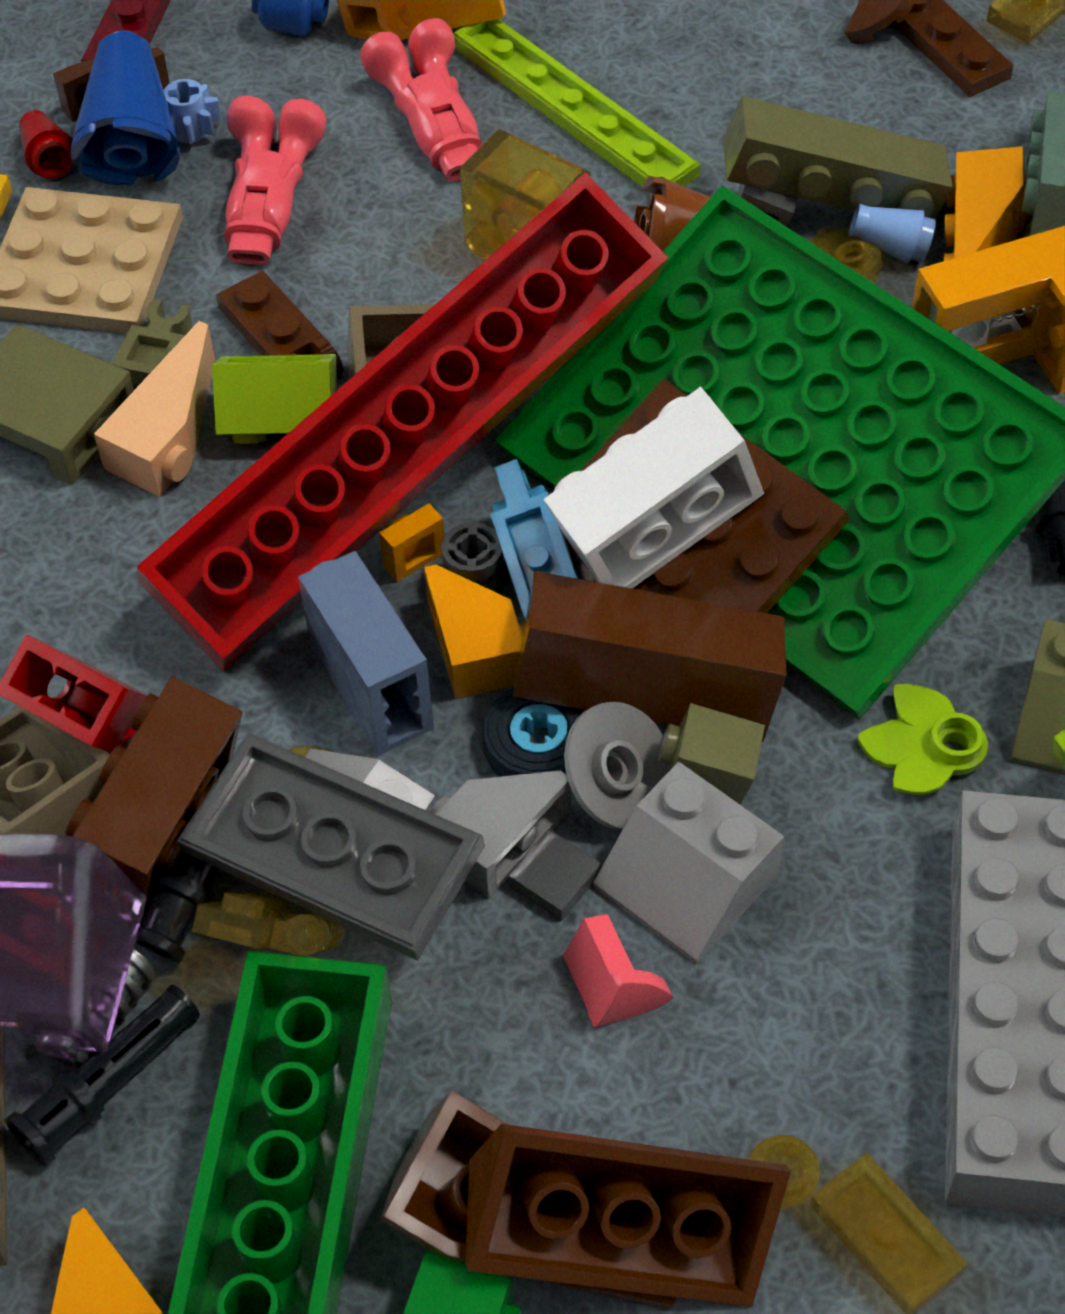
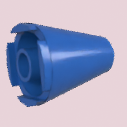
(124, 115)

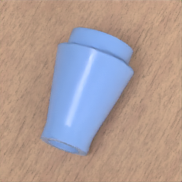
(895, 231)

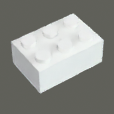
(656, 492)

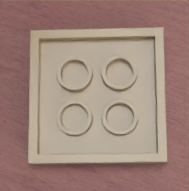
(84, 259)

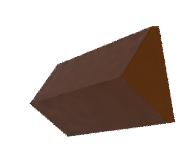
(647, 650)
(621, 1215)

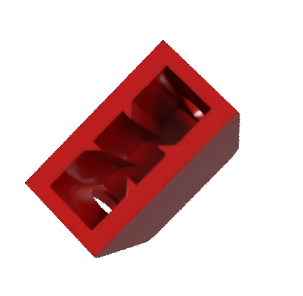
(89, 707)

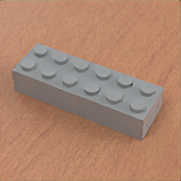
(1007, 1005)

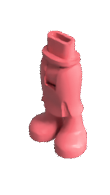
(431, 100)
(266, 179)

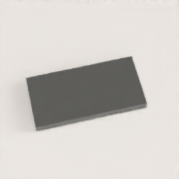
(332, 845)

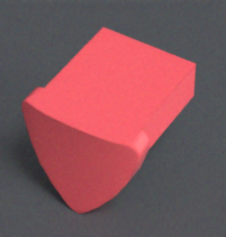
(606, 976)

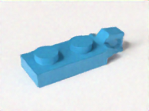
(528, 532)

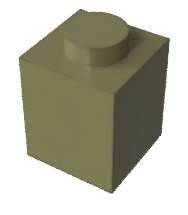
(716, 748)

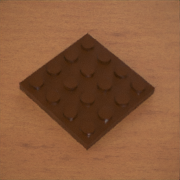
(756, 551)

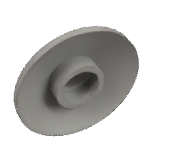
(627, 744)

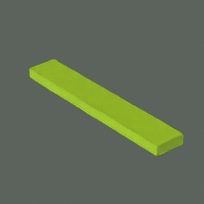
(574, 104)

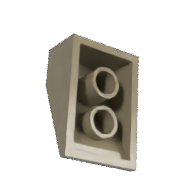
(43, 775)

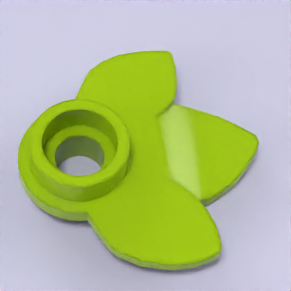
(917, 739)

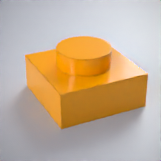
(412, 541)

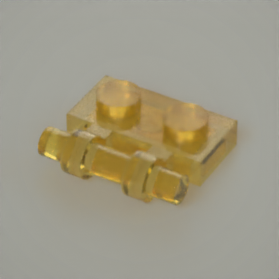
(260, 922)

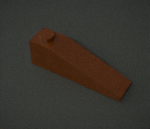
(433, 1180)

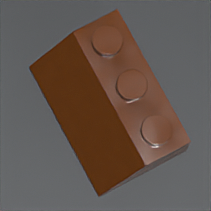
(158, 781)

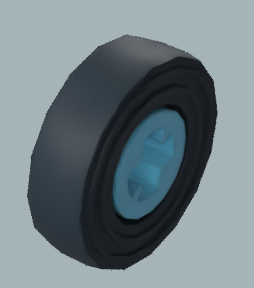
(508, 734)

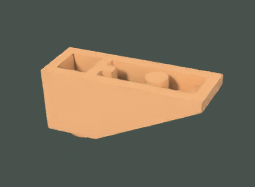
(159, 424)

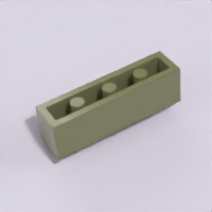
(833, 160)

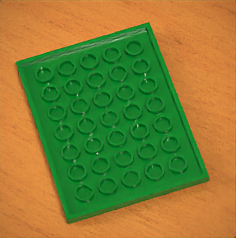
(850, 393)

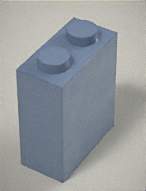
(367, 652)

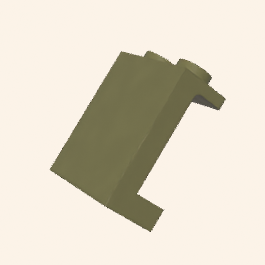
(56, 399)

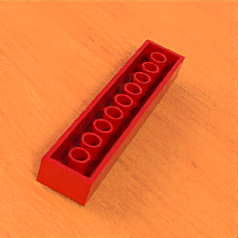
(401, 420)

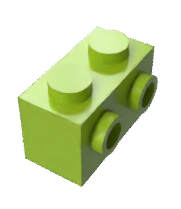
(269, 393)

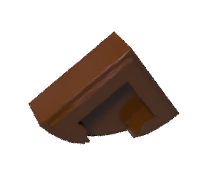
(873, 16)

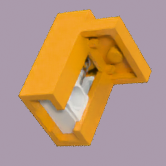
(1003, 300)

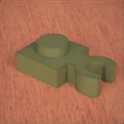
(149, 345)

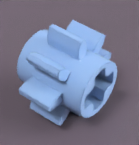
(191, 109)

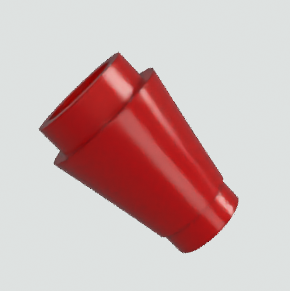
(45, 145)

